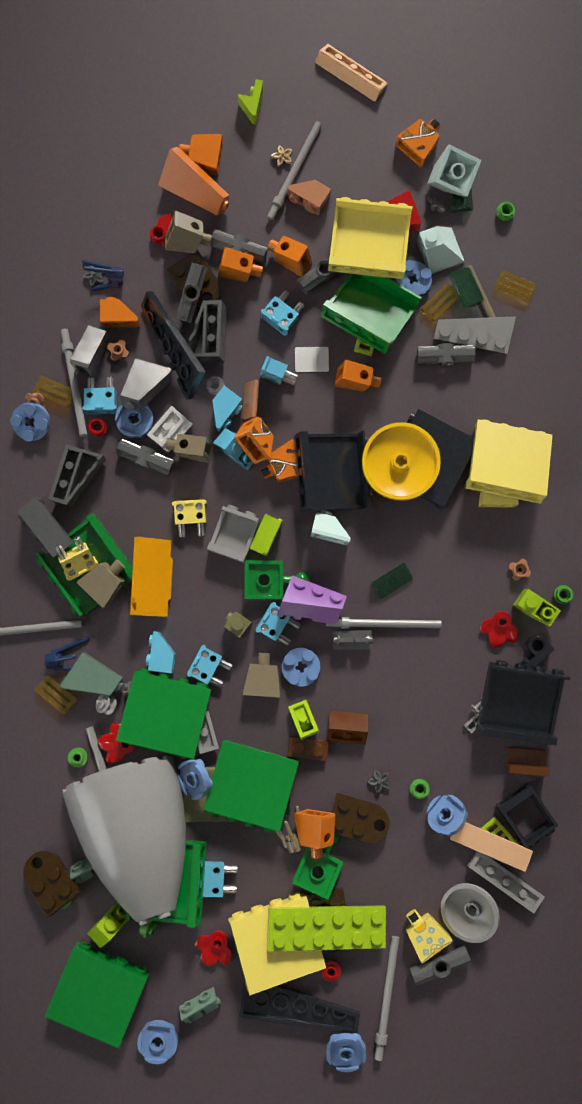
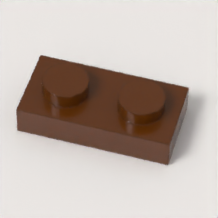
(308, 748)

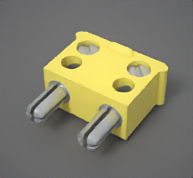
(190, 510)
(77, 560)

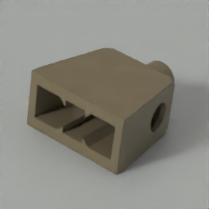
(185, 234)
(197, 448)
(103, 582)
(262, 678)

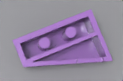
(311, 601)

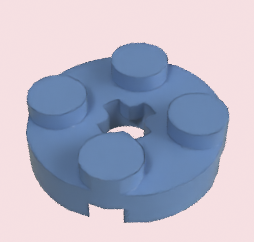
(422, 274)
(20, 424)
(138, 429)
(309, 674)
(200, 785)
(456, 820)
(346, 1042)
(148, 1048)

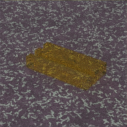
(451, 291)
(514, 293)
(39, 384)
(43, 685)

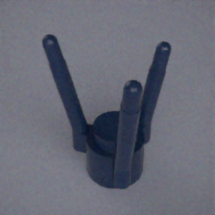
(114, 274)
(55, 660)

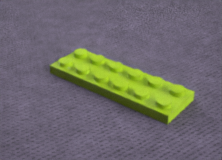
(326, 928)

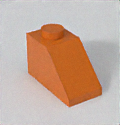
(116, 314)

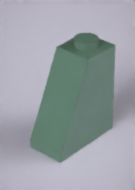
(92, 677)

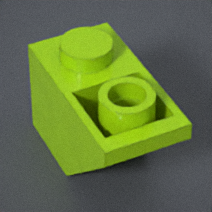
(536, 607)
(108, 925)

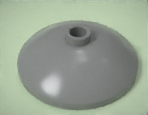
(464, 921)

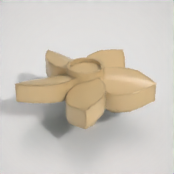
(282, 156)

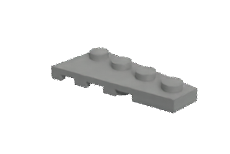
(484, 333)

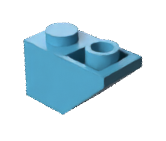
(225, 406)
(231, 448)
(161, 656)

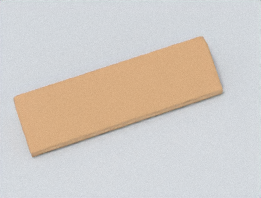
(350, 72)
(493, 846)

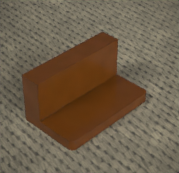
(347, 727)
(526, 761)

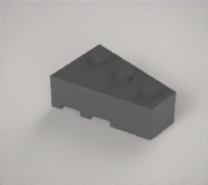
(210, 333)
(74, 475)
(44, 526)

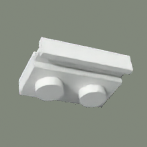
(168, 427)

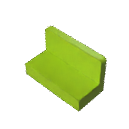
(266, 535)

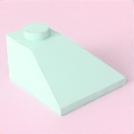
(454, 171)
(439, 248)
(329, 528)

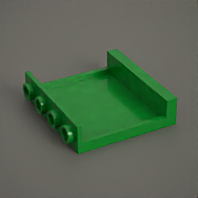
(371, 309)
(101, 547)
(164, 713)
(251, 786)
(190, 896)
(97, 994)

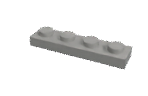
(506, 881)

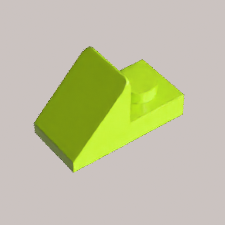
(252, 103)
(303, 719)

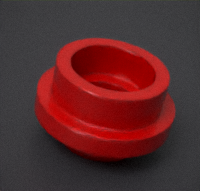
(93, 423)
(334, 965)

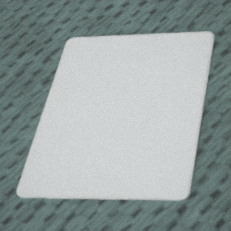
(311, 359)

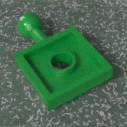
(274, 571)
(330, 866)

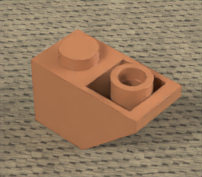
(309, 194)

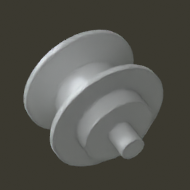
(106, 704)

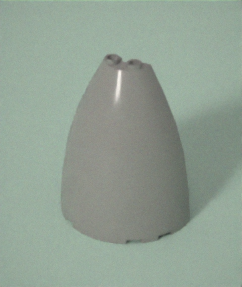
(133, 833)

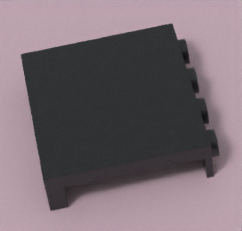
(454, 450)
(331, 471)
(521, 702)

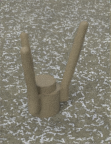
(291, 841)

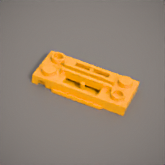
(151, 577)

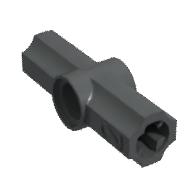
(240, 243)
(314, 277)
(194, 280)
(445, 354)
(145, 457)
(453, 960)

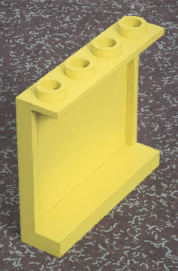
(370, 238)
(510, 461)
(266, 968)

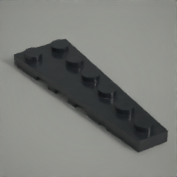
(174, 345)
(297, 1009)

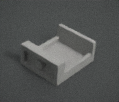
(234, 533)

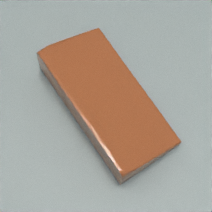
(250, 400)

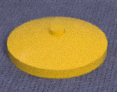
(401, 461)

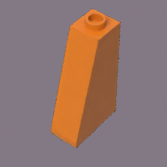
(190, 182)

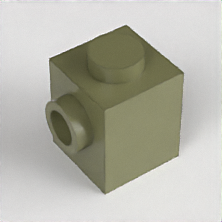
(237, 623)

